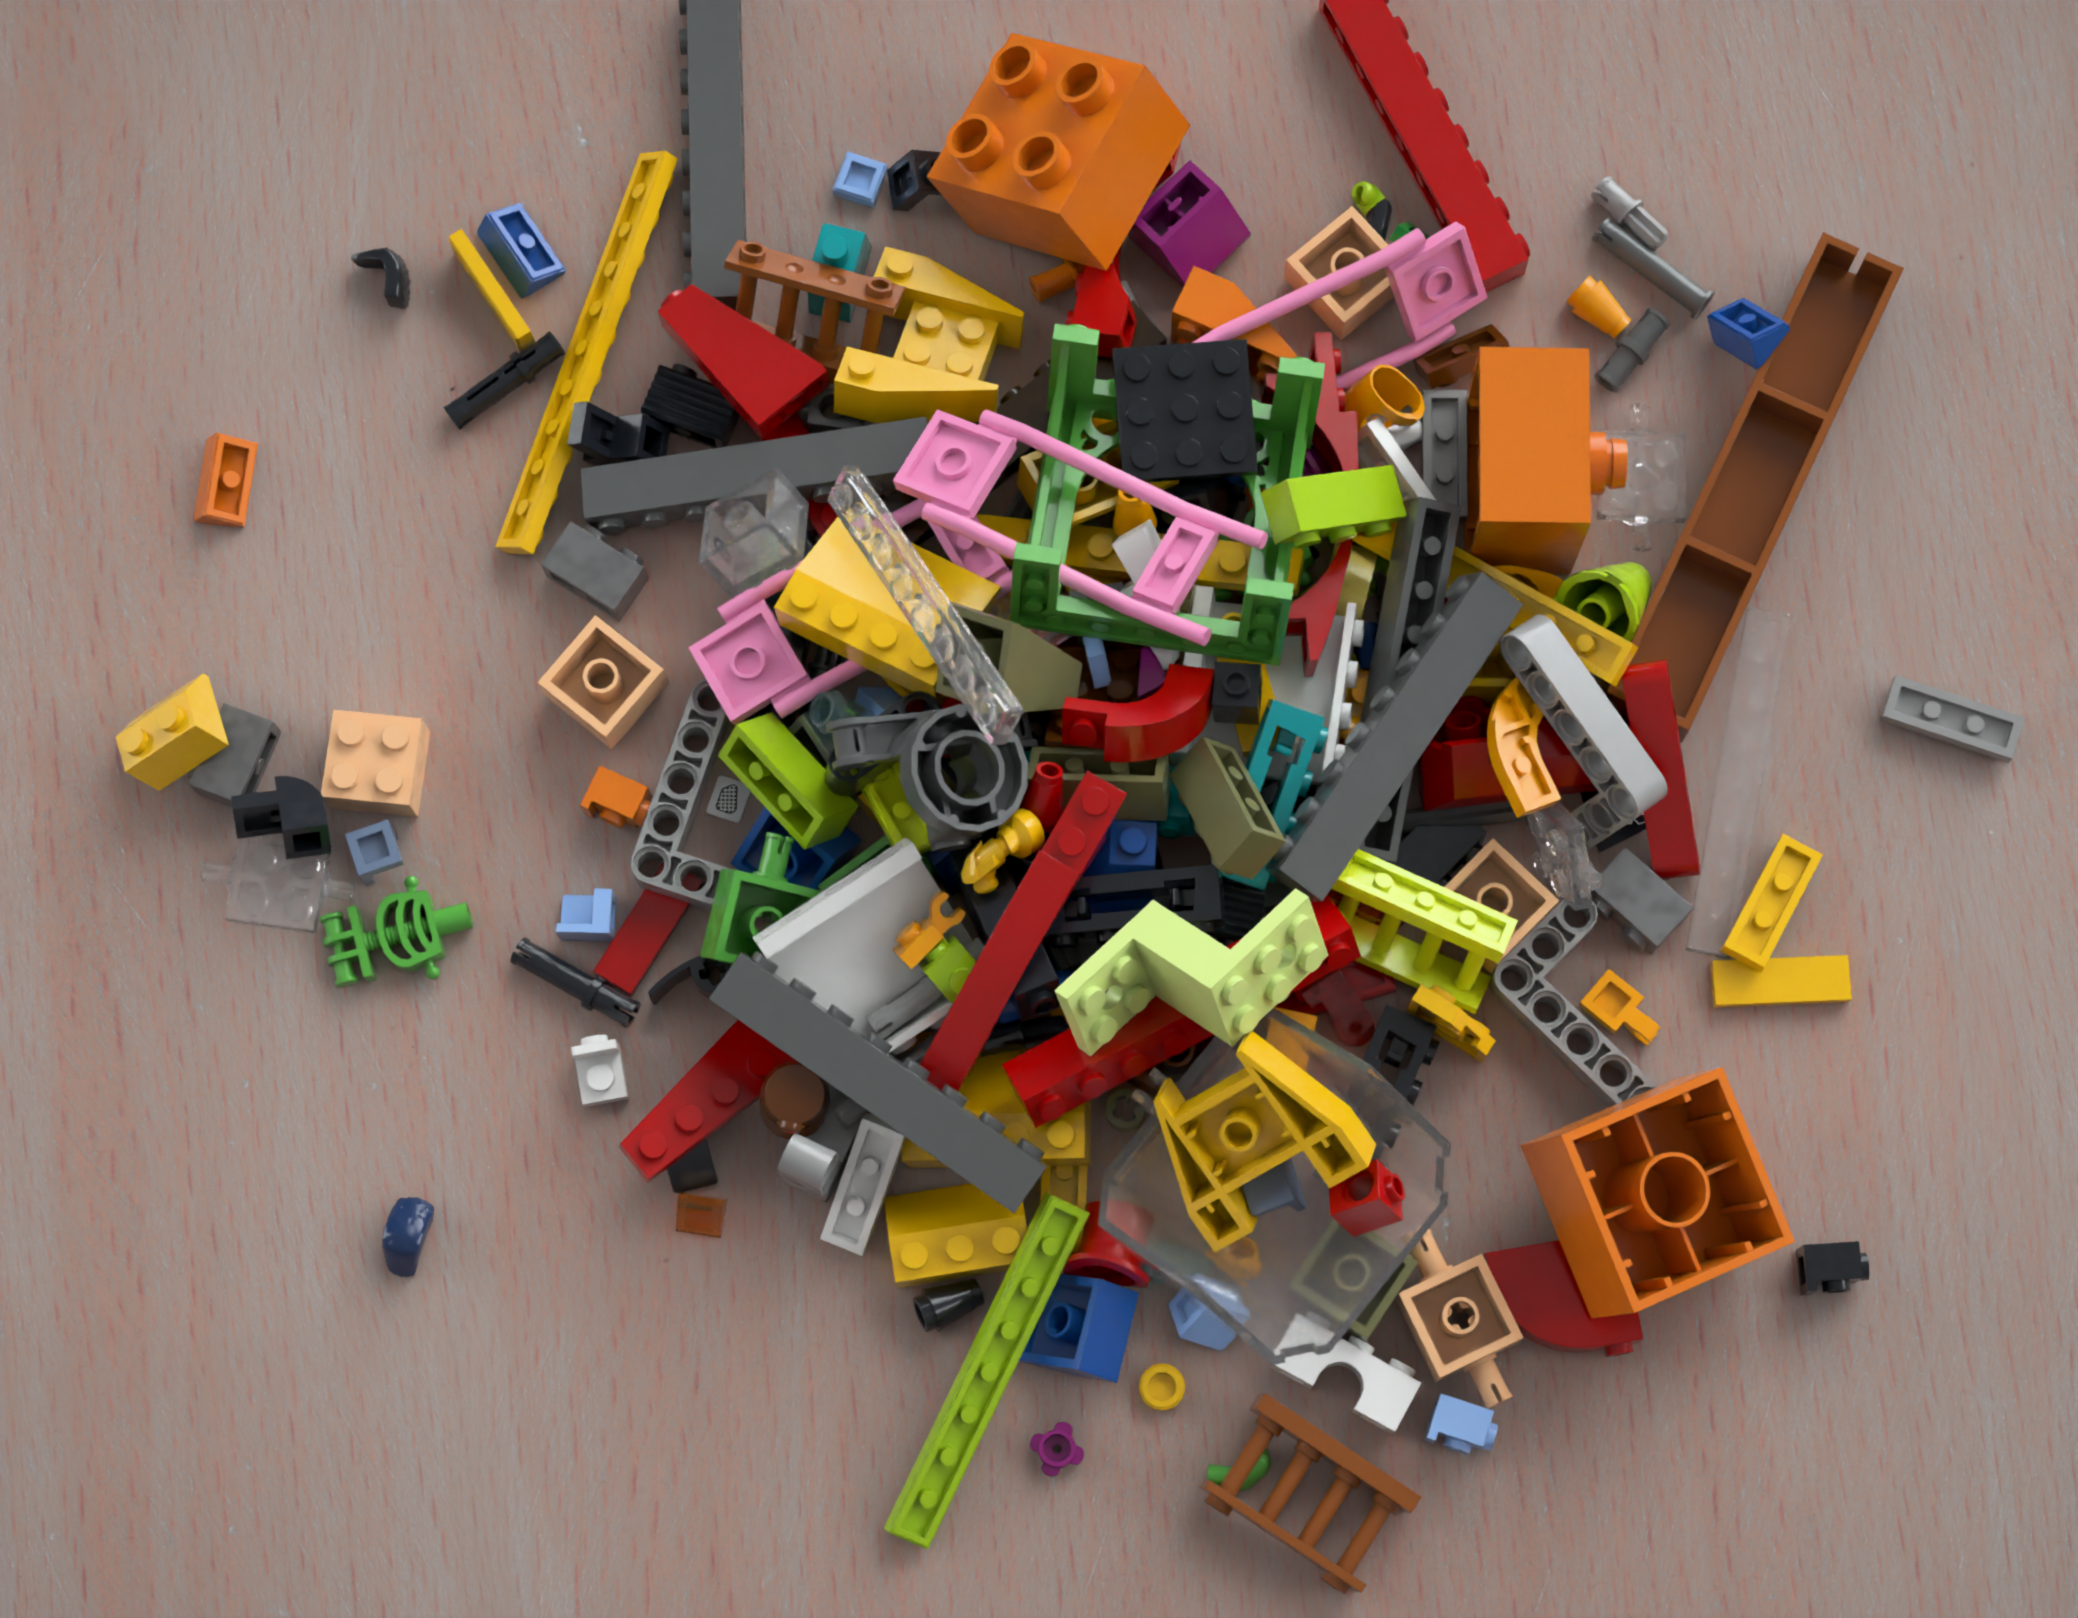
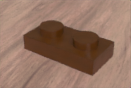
(1456, 358)

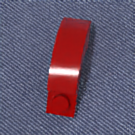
(1147, 726)

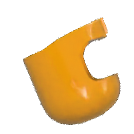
(1385, 393)

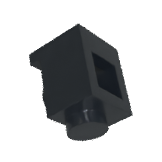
(1831, 1266)

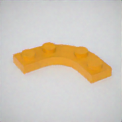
(1515, 751)

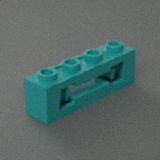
(1295, 777)

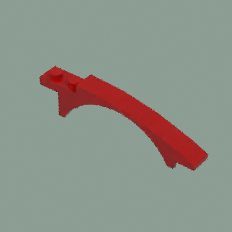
(1337, 442)
(1021, 930)

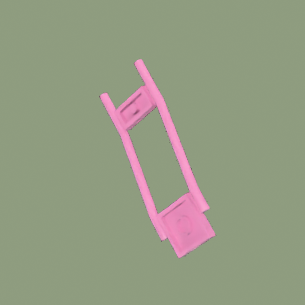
(1430, 282)
(961, 461)
(756, 665)

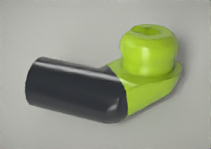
(1373, 206)

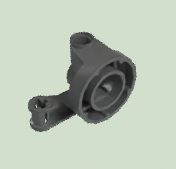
(988, 776)

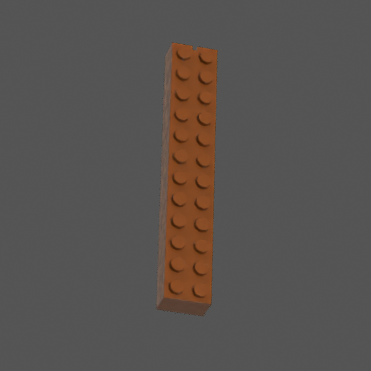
(1760, 472)

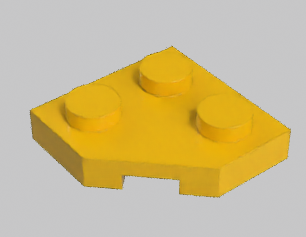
(1452, 1022)

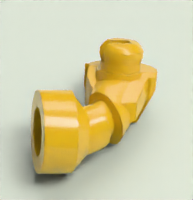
(1017, 836)

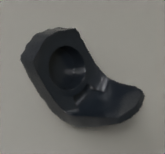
(396, 274)

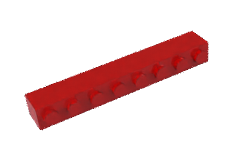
(1425, 135)
(1062, 1076)

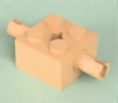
(1486, 1332)

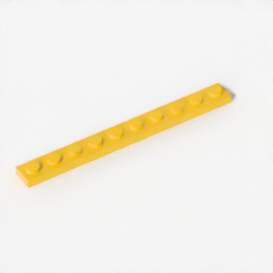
(587, 351)

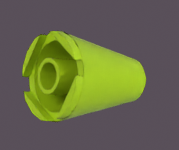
(1609, 596)

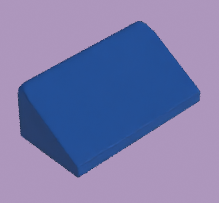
(519, 249)
(1747, 331)

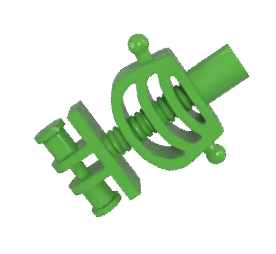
(437, 923)

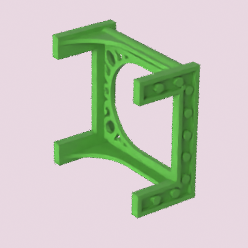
(1073, 402)

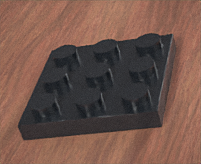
(1185, 411)

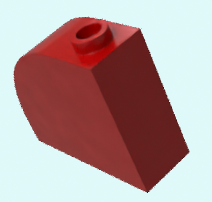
(1550, 1305)

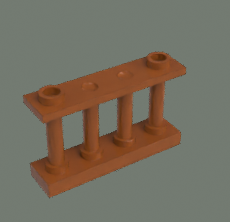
(835, 284)
(1349, 1473)

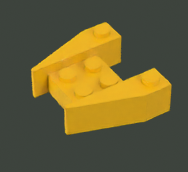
(941, 350)
(1249, 1128)

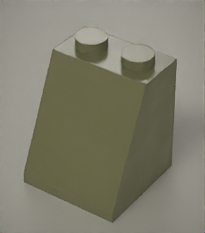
(1028, 664)

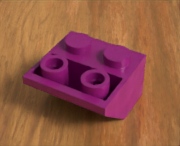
(1188, 225)

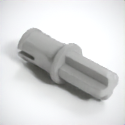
(1630, 213)

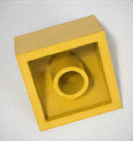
(173, 735)

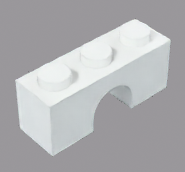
(1384, 1386)

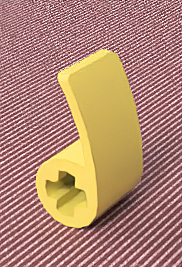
(1356, 580)

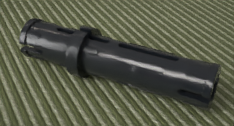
(496, 386)
(590, 990)

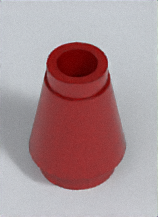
(1045, 794)

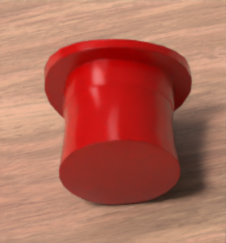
(1104, 1257)

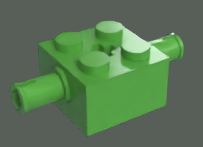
(749, 896)

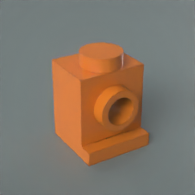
(617, 799)

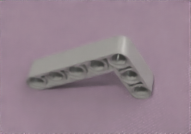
(1587, 726)
(682, 807)
(1569, 1019)
(818, 1160)

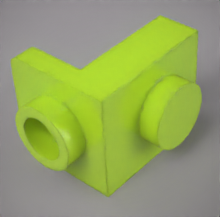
(948, 966)

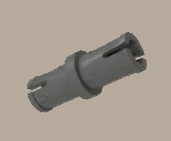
(1632, 350)

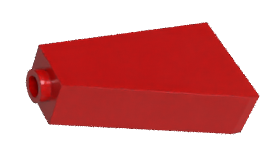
(745, 362)

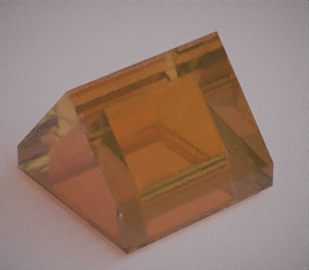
(700, 1214)

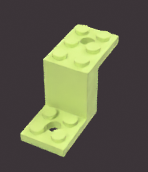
(1192, 972)

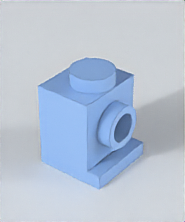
(1461, 1425)

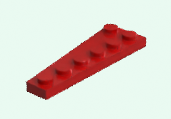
(703, 1100)

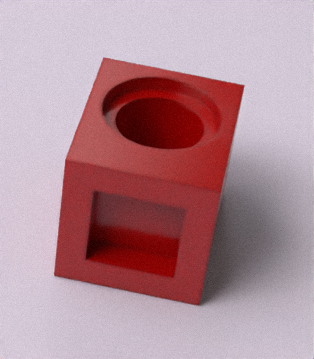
(1367, 1200)

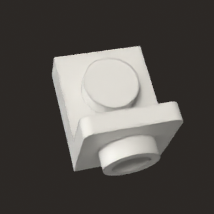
(600, 1070)

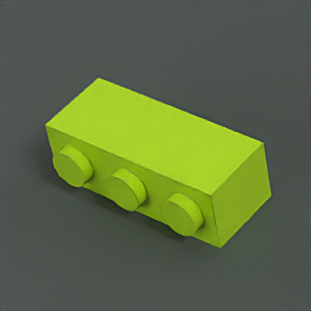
(1334, 506)
(786, 780)

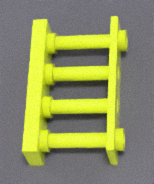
(1432, 909)

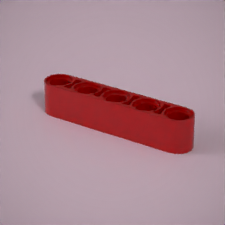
(1656, 728)

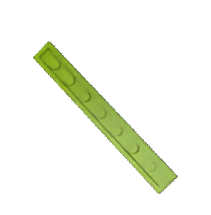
(986, 1371)

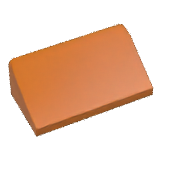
(225, 481)

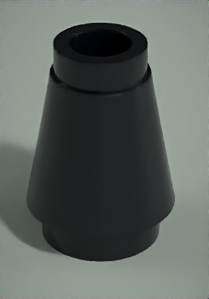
(947, 1303)

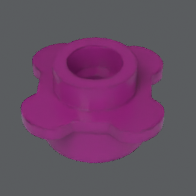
(1059, 1436)

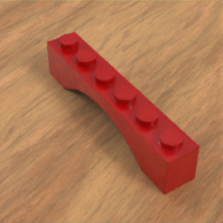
(1103, 301)

